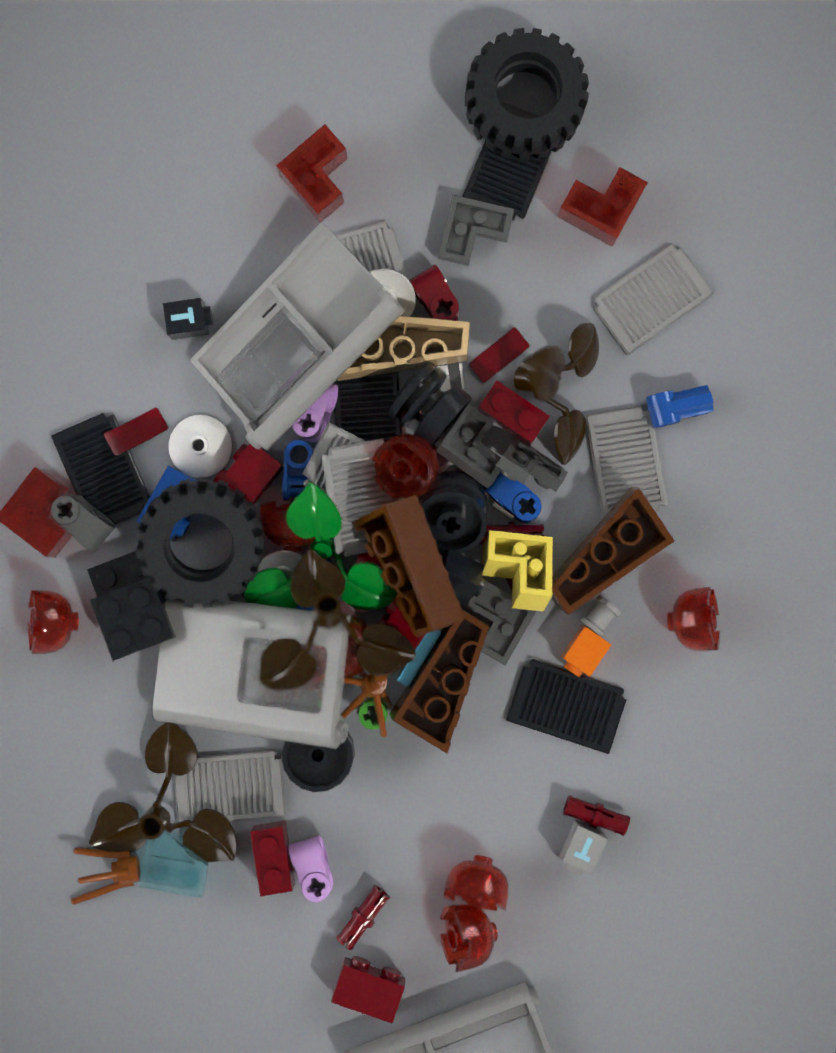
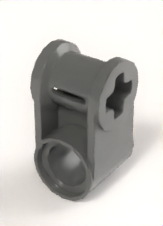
(86, 524)

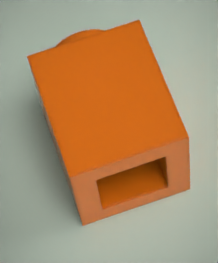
(585, 652)

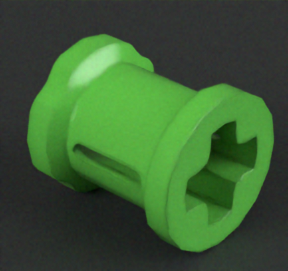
(368, 722)

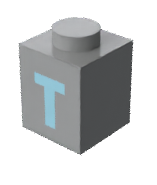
(582, 848)

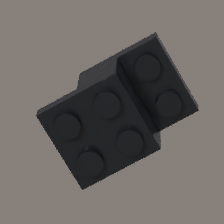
(128, 607)

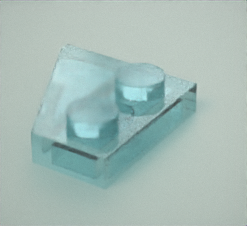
(172, 868)

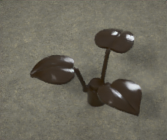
(542, 374)
(321, 584)
(119, 823)

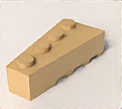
(412, 345)

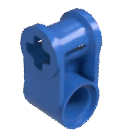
(294, 472)
(510, 493)

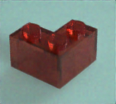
(308, 170)
(599, 213)
(30, 509)

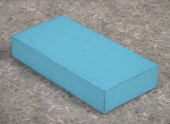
(422, 650)

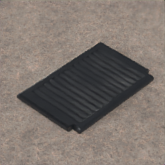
(506, 180)
(364, 406)
(97, 474)
(567, 706)

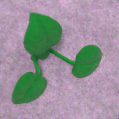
(317, 516)

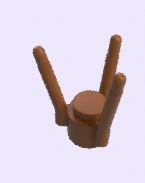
(124, 871)

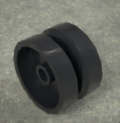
(455, 511)
(318, 774)

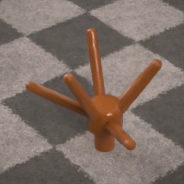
(372, 687)

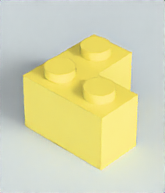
(525, 561)

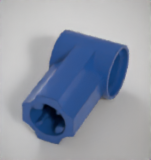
(671, 407)

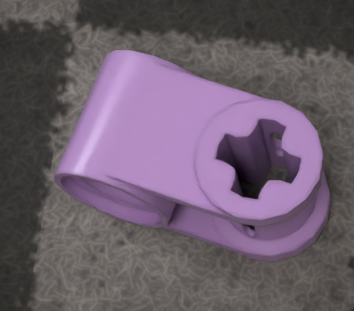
(319, 413)
(311, 862)

